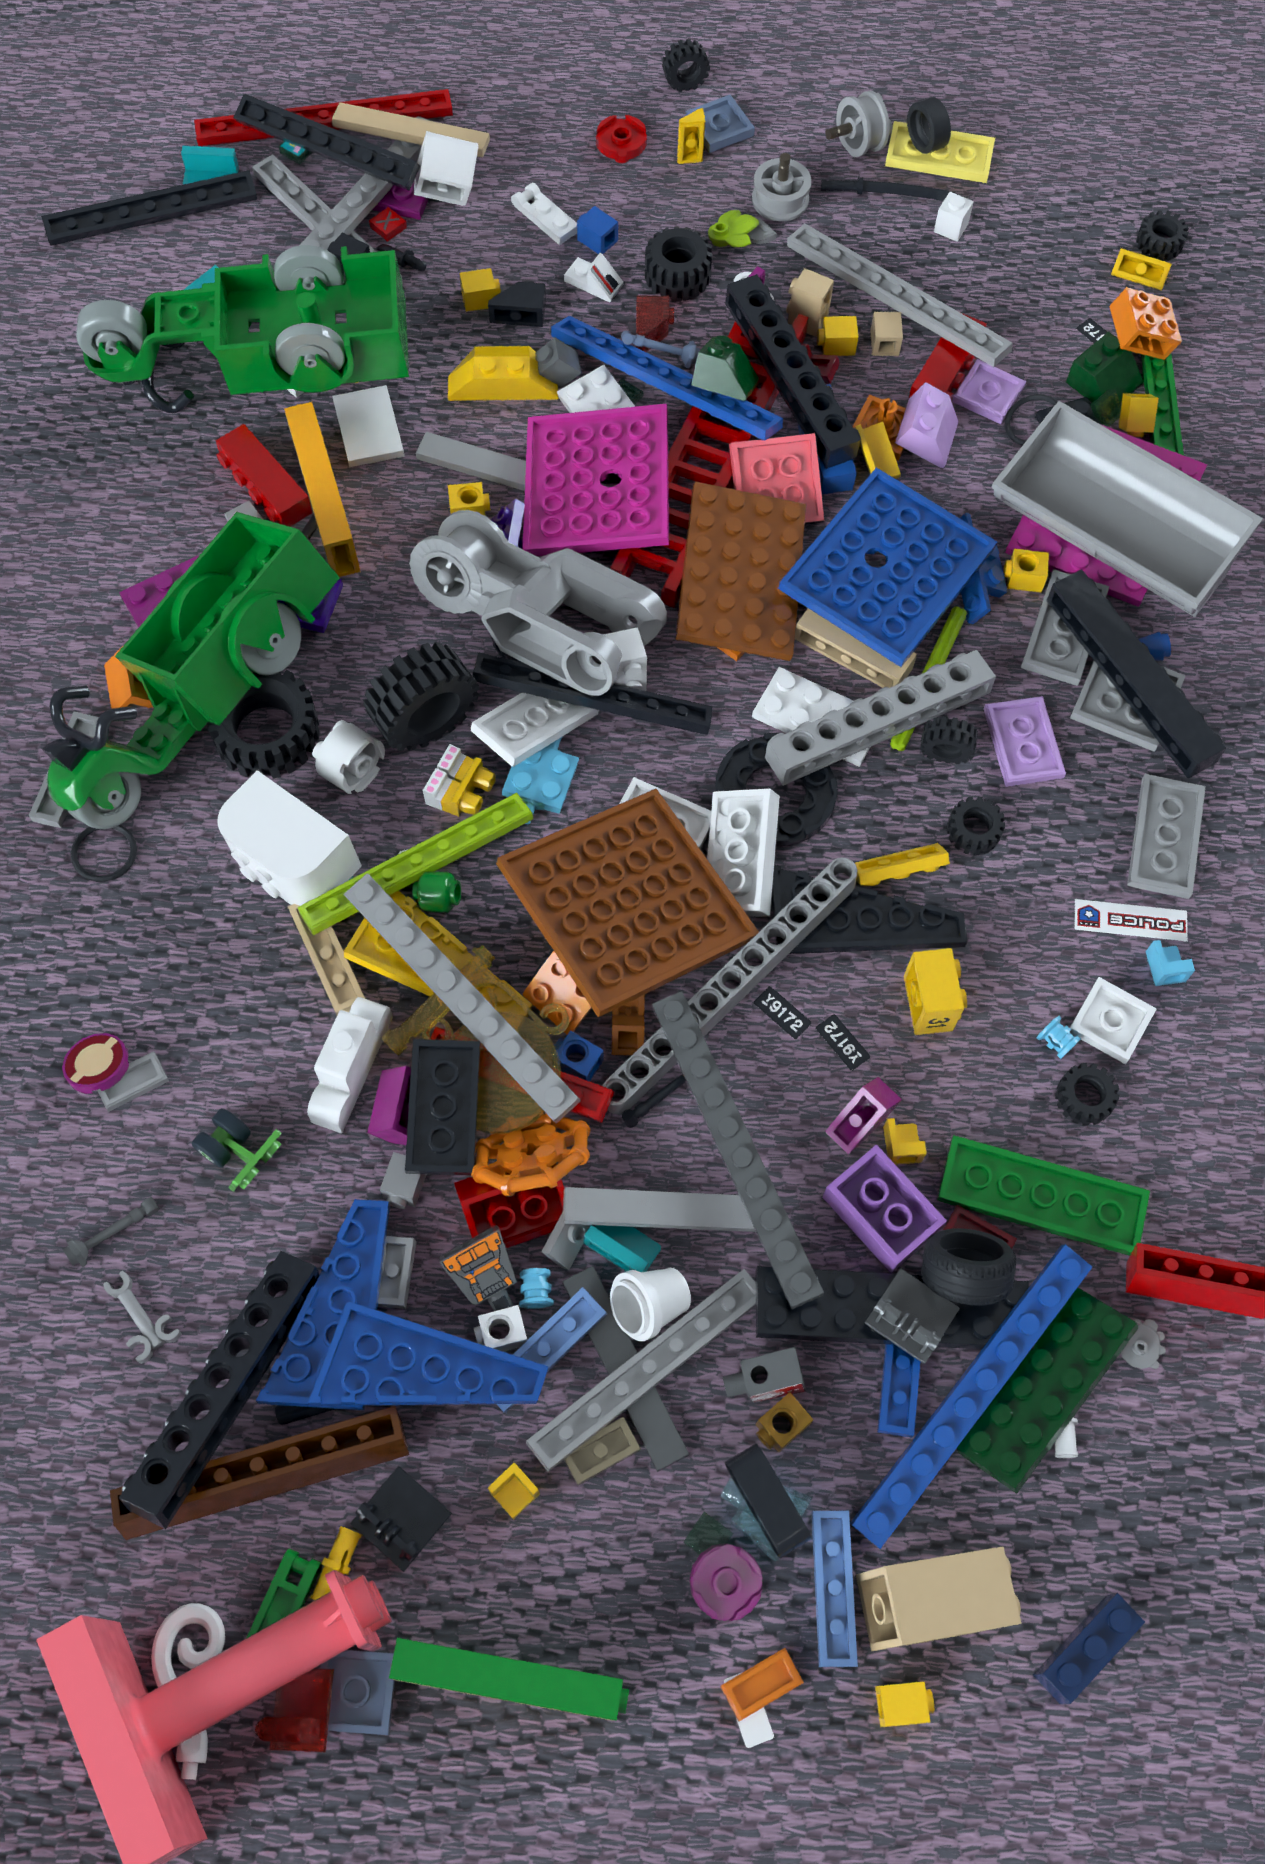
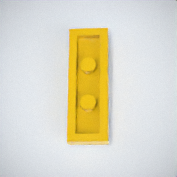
(901, 864)

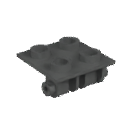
(912, 1316)

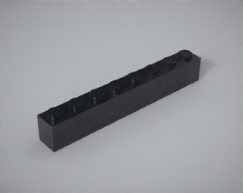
(1136, 674)

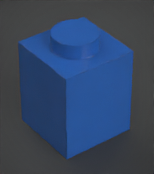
(597, 230)

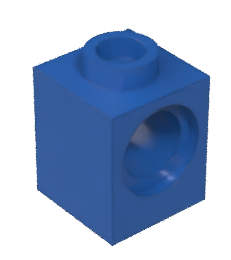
(588, 1065)

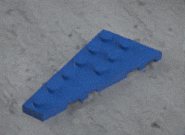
(405, 1363)

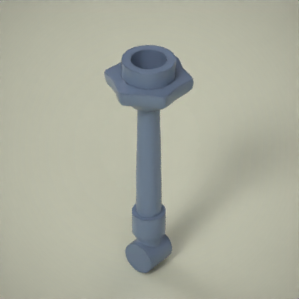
(688, 352)

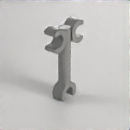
(153, 1336)

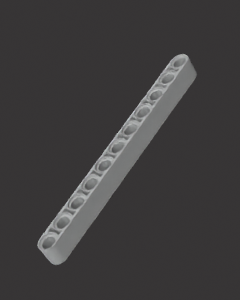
(738, 970)

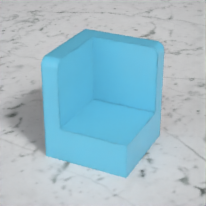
(1167, 964)

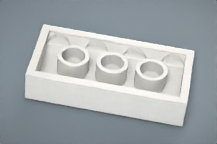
(744, 845)

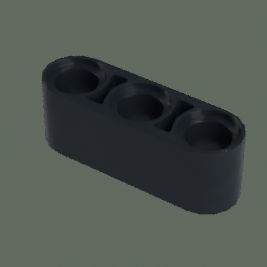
(768, 1500)

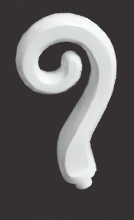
(194, 1749)

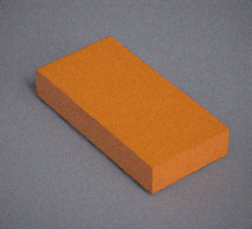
(761, 1684)

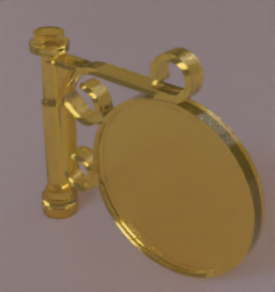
(501, 1100)

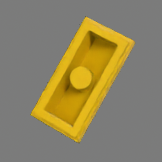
(691, 137)
(1141, 269)

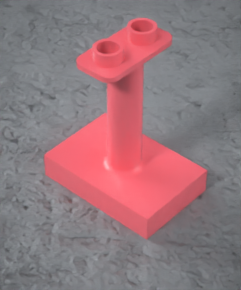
(131, 1732)

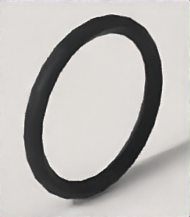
(1011, 411)
(103, 878)

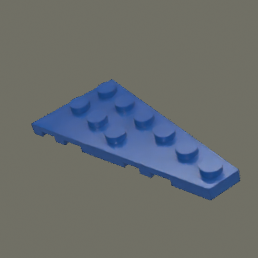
(346, 1275)

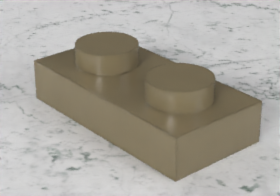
(602, 1451)

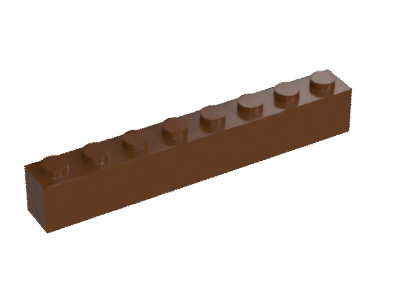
(279, 1468)

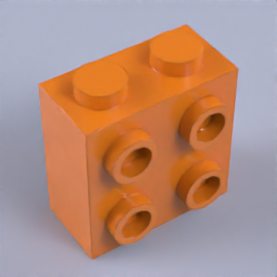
(1145, 323)

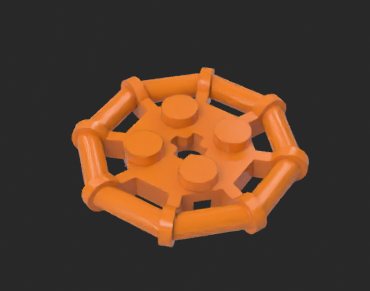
(532, 1170)

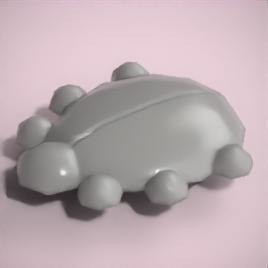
(1144, 1346)

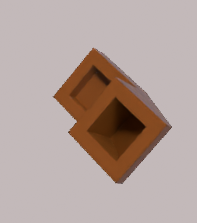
(628, 1027)

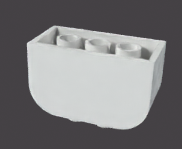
(285, 842)

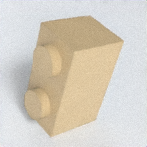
(810, 298)

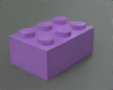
(883, 1208)

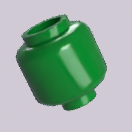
(437, 891)

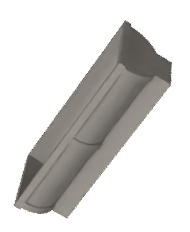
(1126, 507)

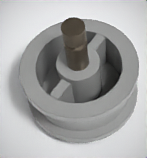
(862, 124)
(781, 189)

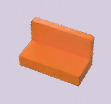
(124, 686)

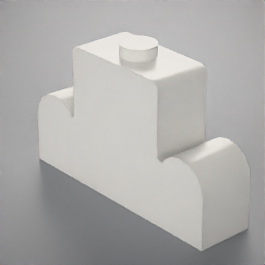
(347, 1062)

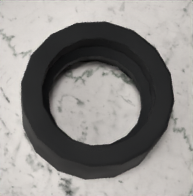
(932, 136)

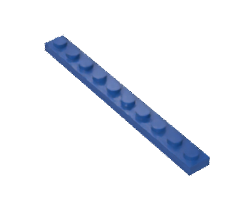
(665, 377)
(970, 1396)

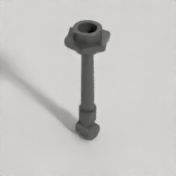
(78, 1251)

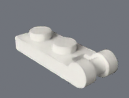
(545, 214)

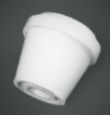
(648, 1301)

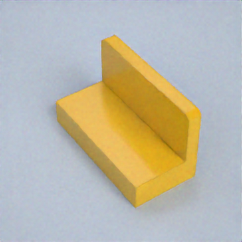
(878, 449)

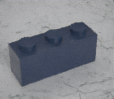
(1089, 1648)

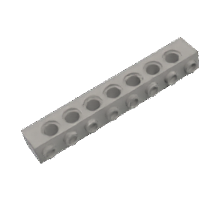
(973, 682)

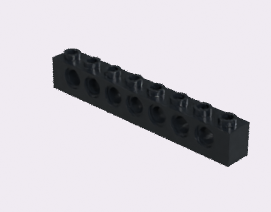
(792, 370)
(161, 1501)

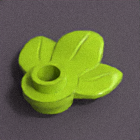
(732, 229)

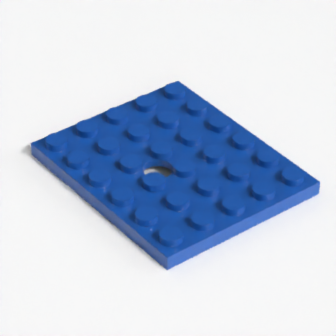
(925, 569)

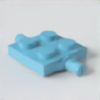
(542, 779)

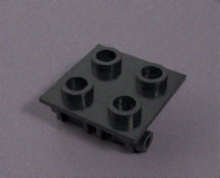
(400, 1518)

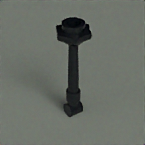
(631, 1117)

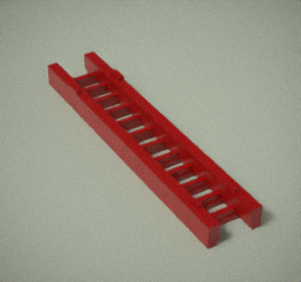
(678, 456)

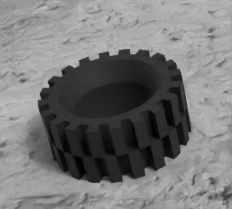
(276, 692)
(421, 696)

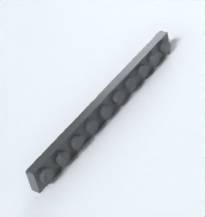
(738, 1151)

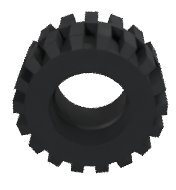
(678, 263)

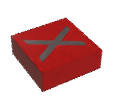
(387, 224)

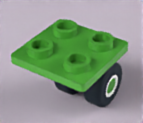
(229, 1134)

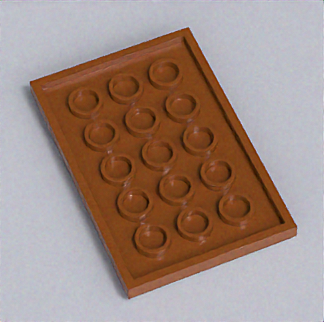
(733, 568)

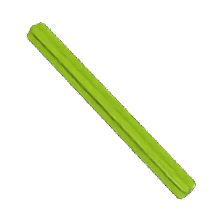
(938, 656)

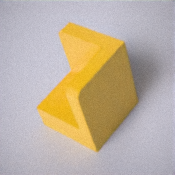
(903, 1143)
(513, 1490)

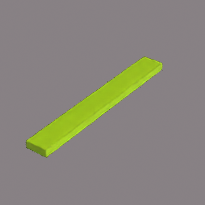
(423, 857)

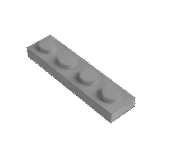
(44, 808)

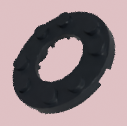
(792, 826)

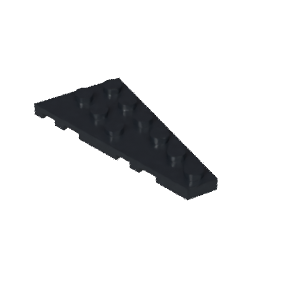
(869, 920)

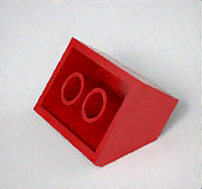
(519, 1216)

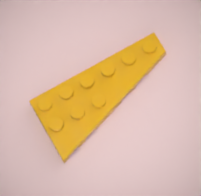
(375, 953)

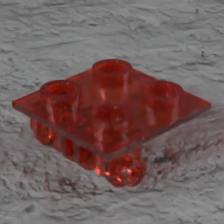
(300, 1714)

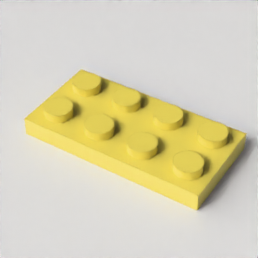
(964, 156)

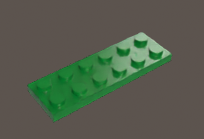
(1043, 1195)

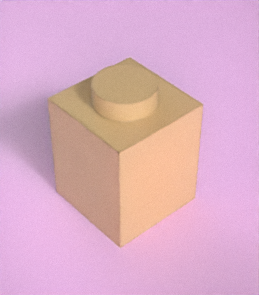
(886, 333)

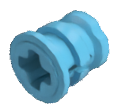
(1058, 1037)
(535, 1288)

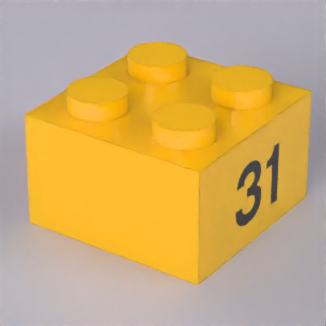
(934, 991)

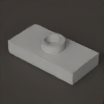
(565, 1243)

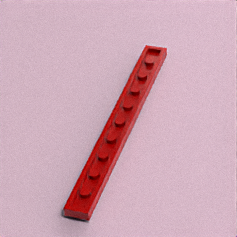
(422, 104)

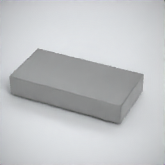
(139, 1079)

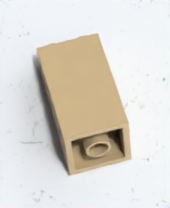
(938, 1598)

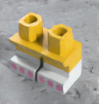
(454, 782)

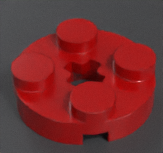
(617, 148)

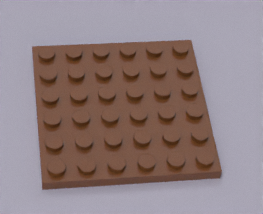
(627, 901)

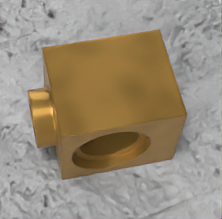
(790, 1409)

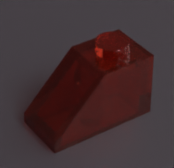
(653, 317)

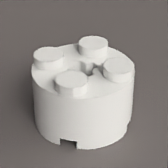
(348, 757)

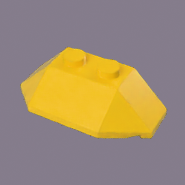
(500, 375)

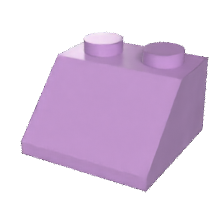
(928, 425)

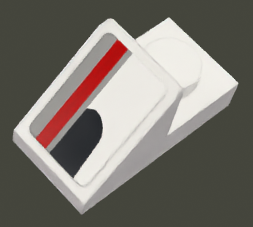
(595, 277)

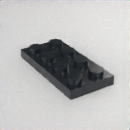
(442, 1107)

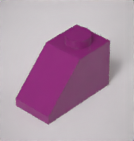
(863, 1114)

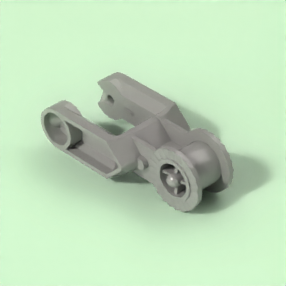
(517, 592)

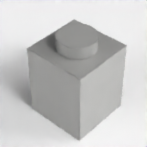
(399, 1187)

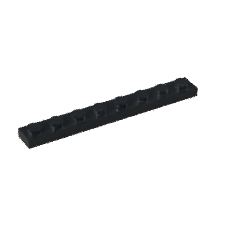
(327, 142)
(149, 207)
(617, 700)

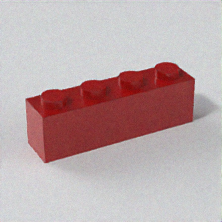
(945, 366)
(263, 476)
(1196, 1280)

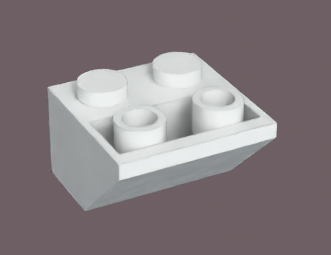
(445, 169)

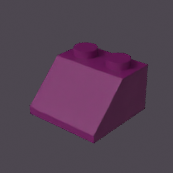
(391, 1106)

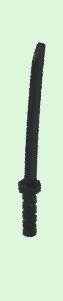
(884, 187)

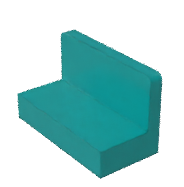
(208, 162)
(623, 1246)

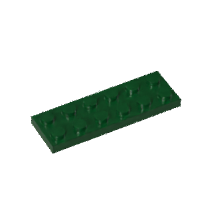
(1047, 1389)

